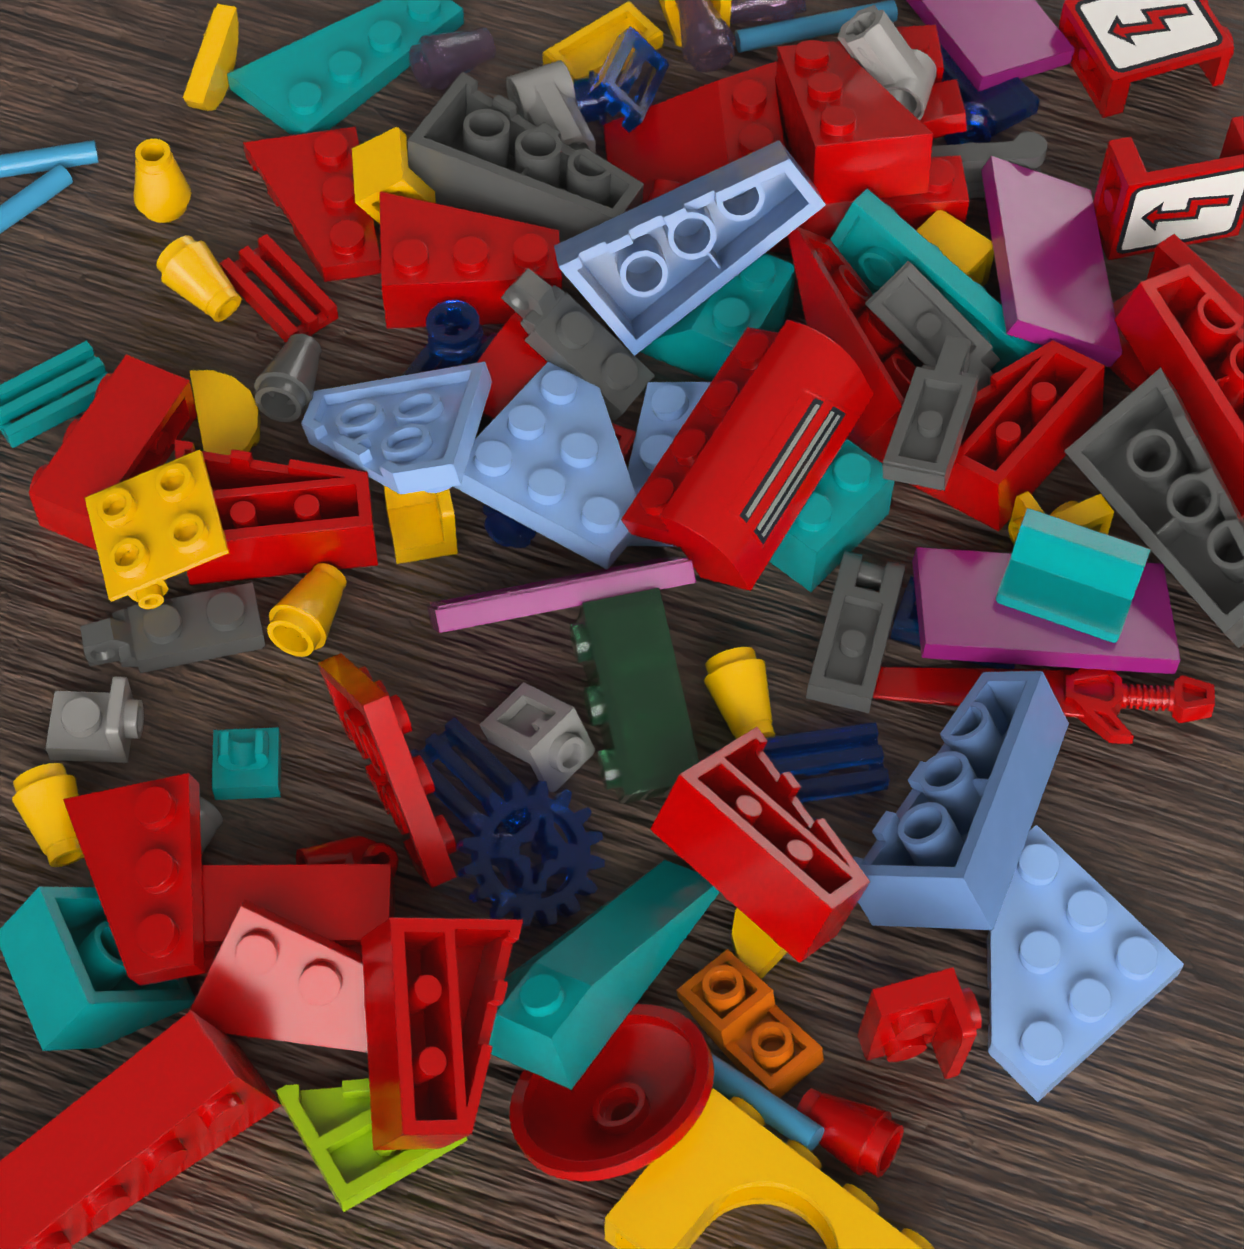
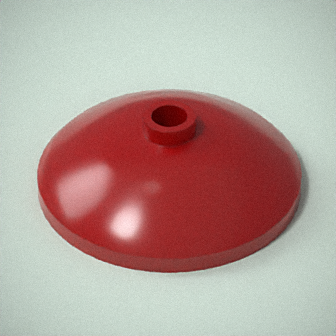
(626, 1105)

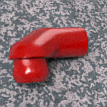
(349, 851)

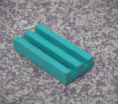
(45, 387)

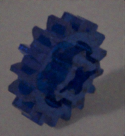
(537, 827)

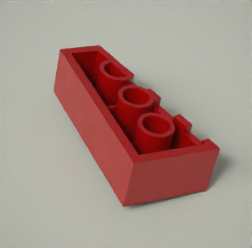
(1199, 345)
(130, 1136)

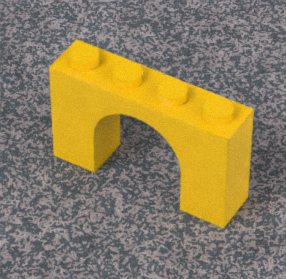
(737, 1163)

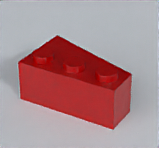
(456, 254)

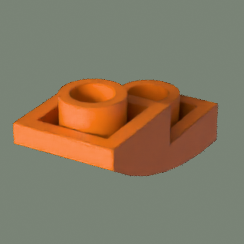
(748, 1025)

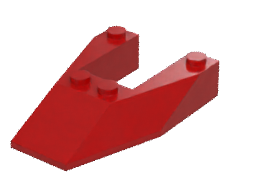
(741, 115)

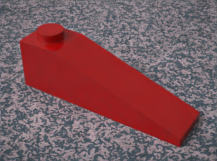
(836, 307)

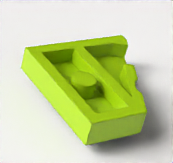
(339, 1138)

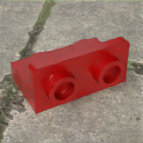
(921, 1012)

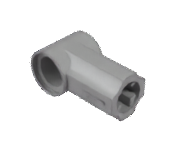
(887, 57)
(550, 97)

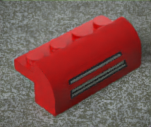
(752, 452)

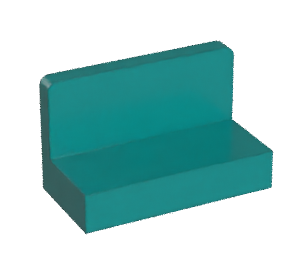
(1072, 575)

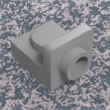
(95, 724)
(540, 733)

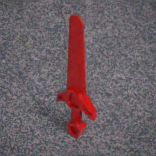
(1087, 694)

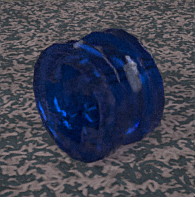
(450, 314)

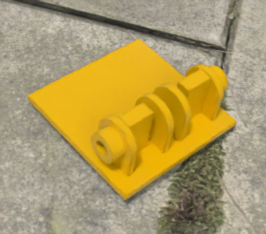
(156, 528)

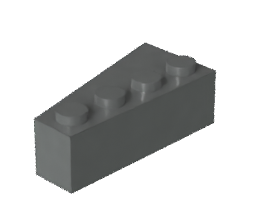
(505, 167)
(1172, 495)

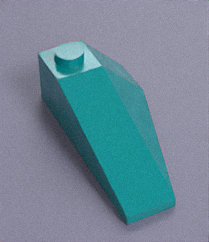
(588, 980)

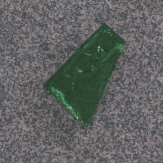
(634, 694)

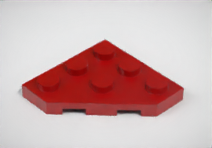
(400, 780)

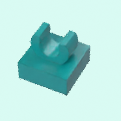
(246, 763)

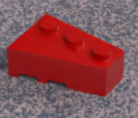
(848, 126)
(1022, 430)
(285, 517)
(761, 846)
(430, 1024)

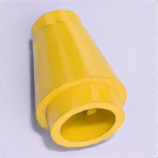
(159, 183)
(196, 275)
(307, 611)
(740, 690)
(42, 807)

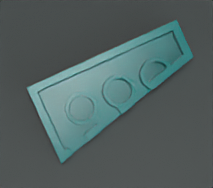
(342, 65)
(881, 242)

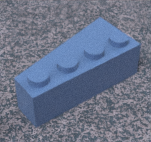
(688, 243)
(968, 811)

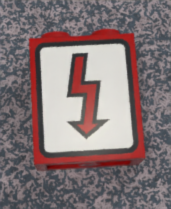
(1138, 40)
(1190, 200)

